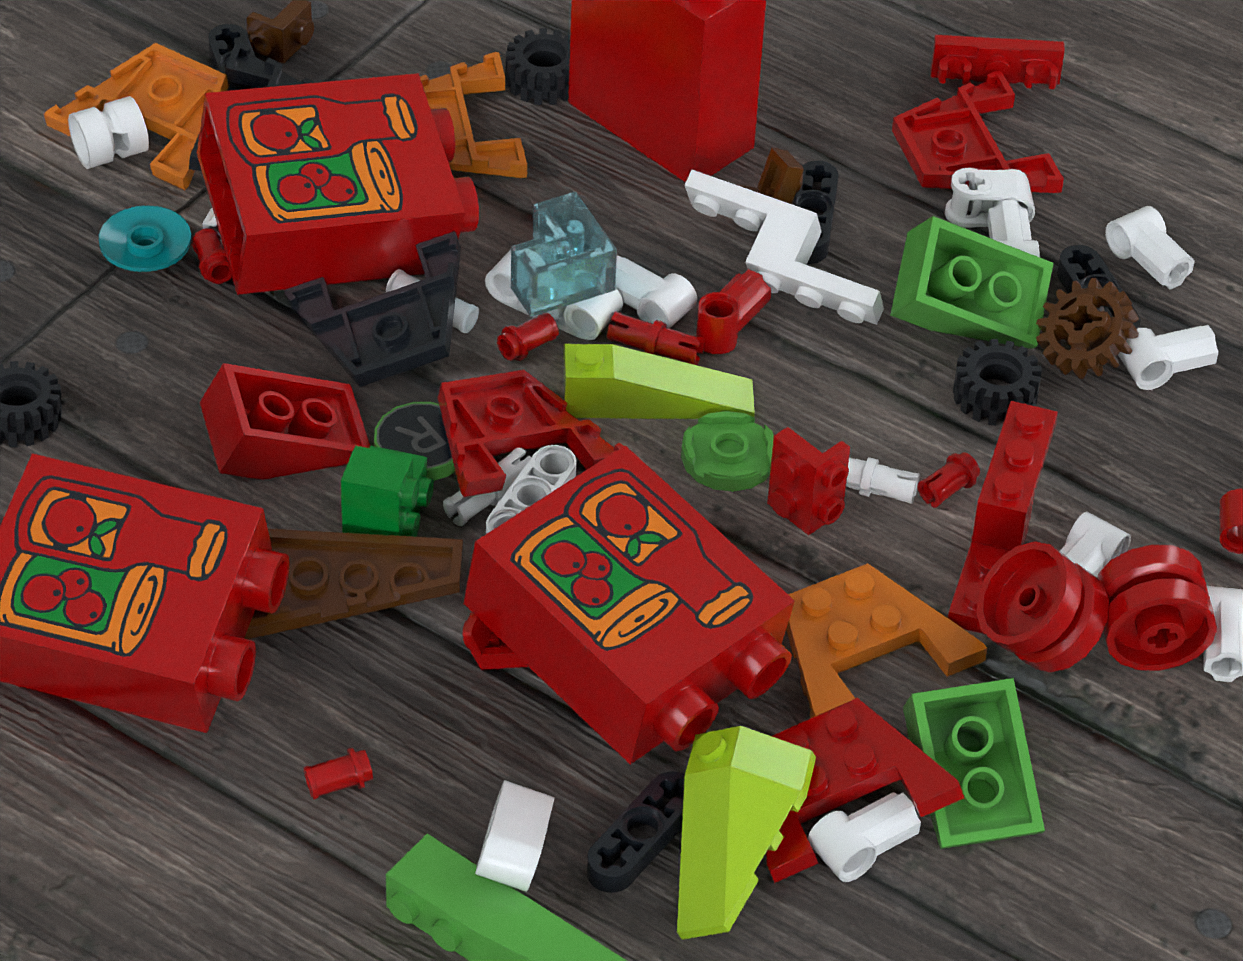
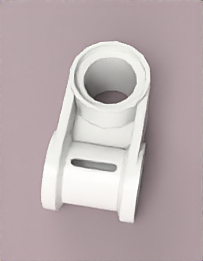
(985, 192)

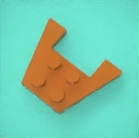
(170, 97)
(486, 157)
(861, 619)

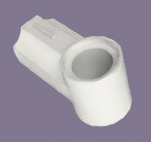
(1011, 226)
(1145, 239)
(653, 296)
(1160, 356)
(1094, 543)
(1225, 654)
(854, 841)

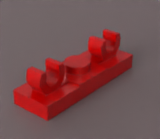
(976, 57)

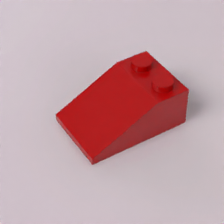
(279, 422)

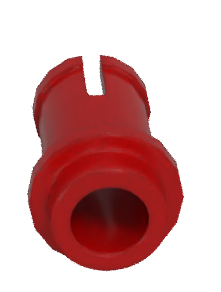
(212, 256)
(519, 340)
(958, 472)
(338, 773)

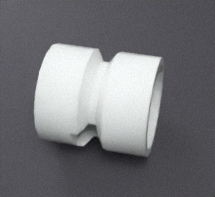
(112, 131)

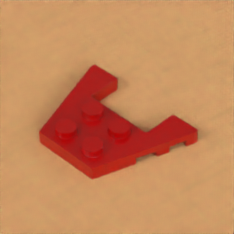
(953, 136)
(506, 413)
(854, 757)

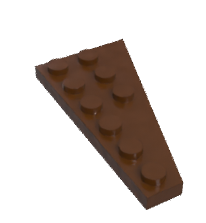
(356, 574)

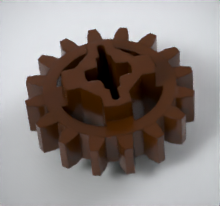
(1087, 328)

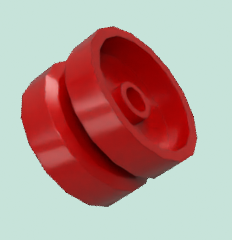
(1042, 607)
(1157, 608)

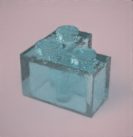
(566, 258)

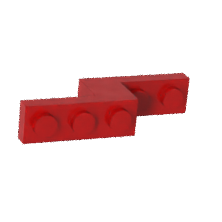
(1004, 502)

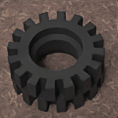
(523, 67)
(1000, 364)
(34, 418)

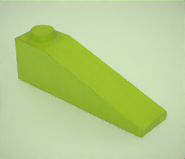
(641, 385)
(733, 807)

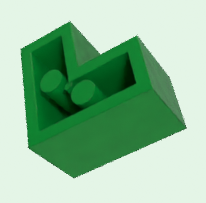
(384, 492)

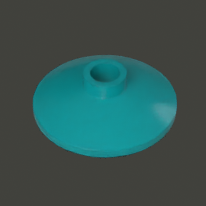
(145, 238)

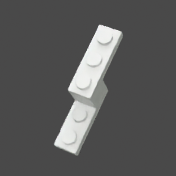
(784, 247)

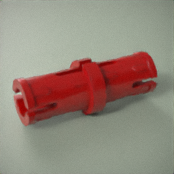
(655, 338)

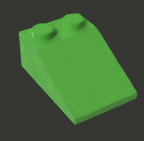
(970, 285)
(983, 744)

